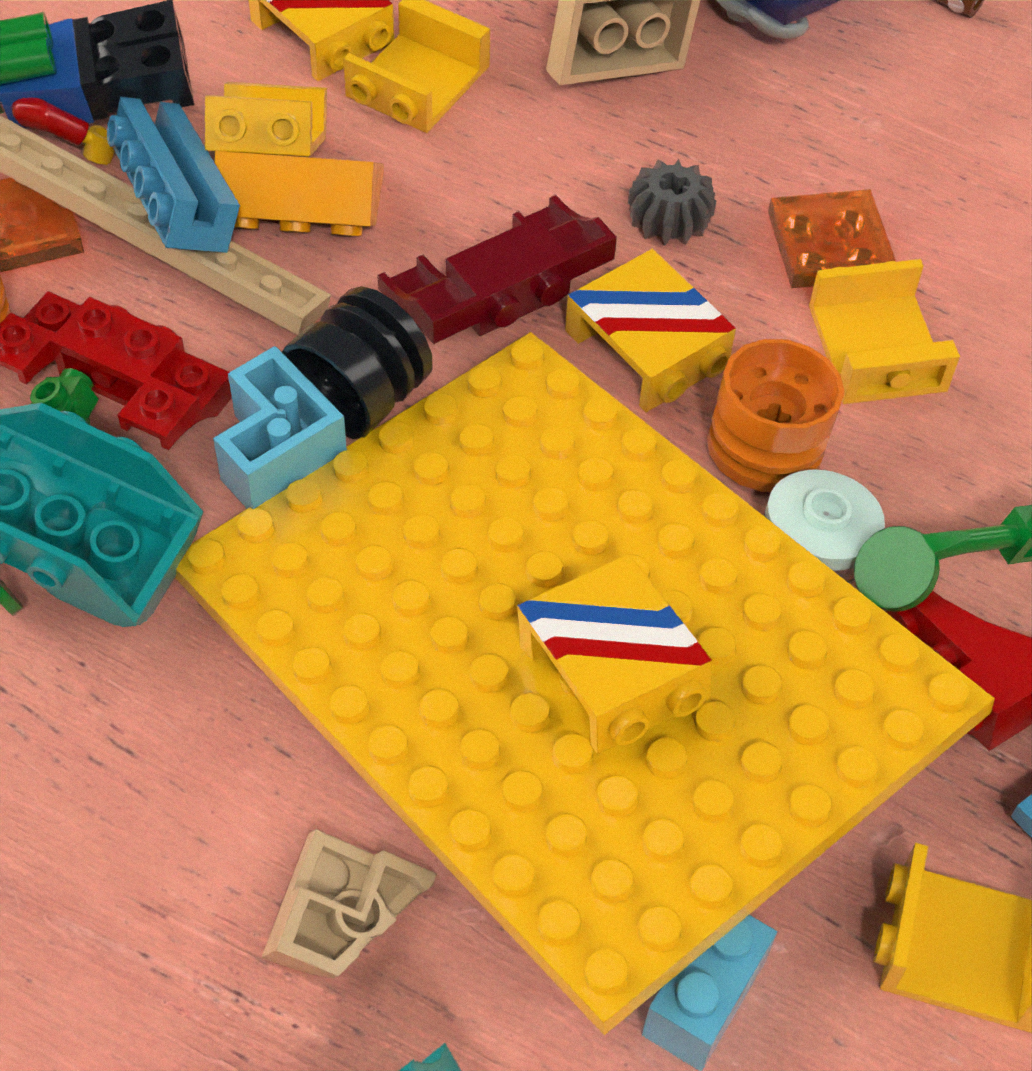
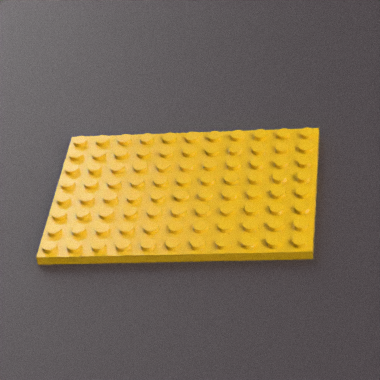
(394, 628)

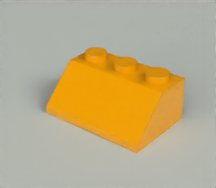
(303, 191)

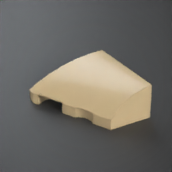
(340, 904)

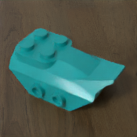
(90, 514)

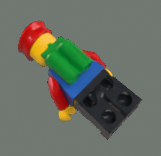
(77, 70)

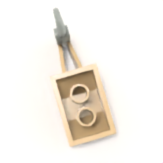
(637, 36)

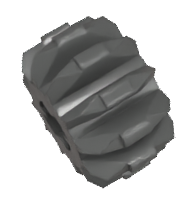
(671, 201)

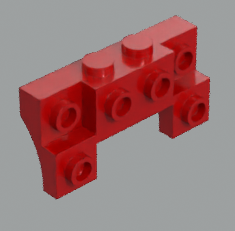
(123, 357)

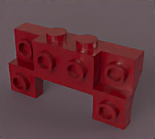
(504, 274)

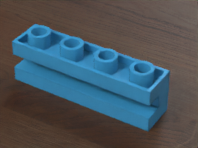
(173, 176)

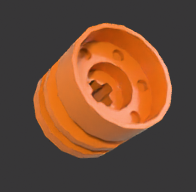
(773, 412)

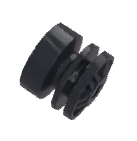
(363, 357)

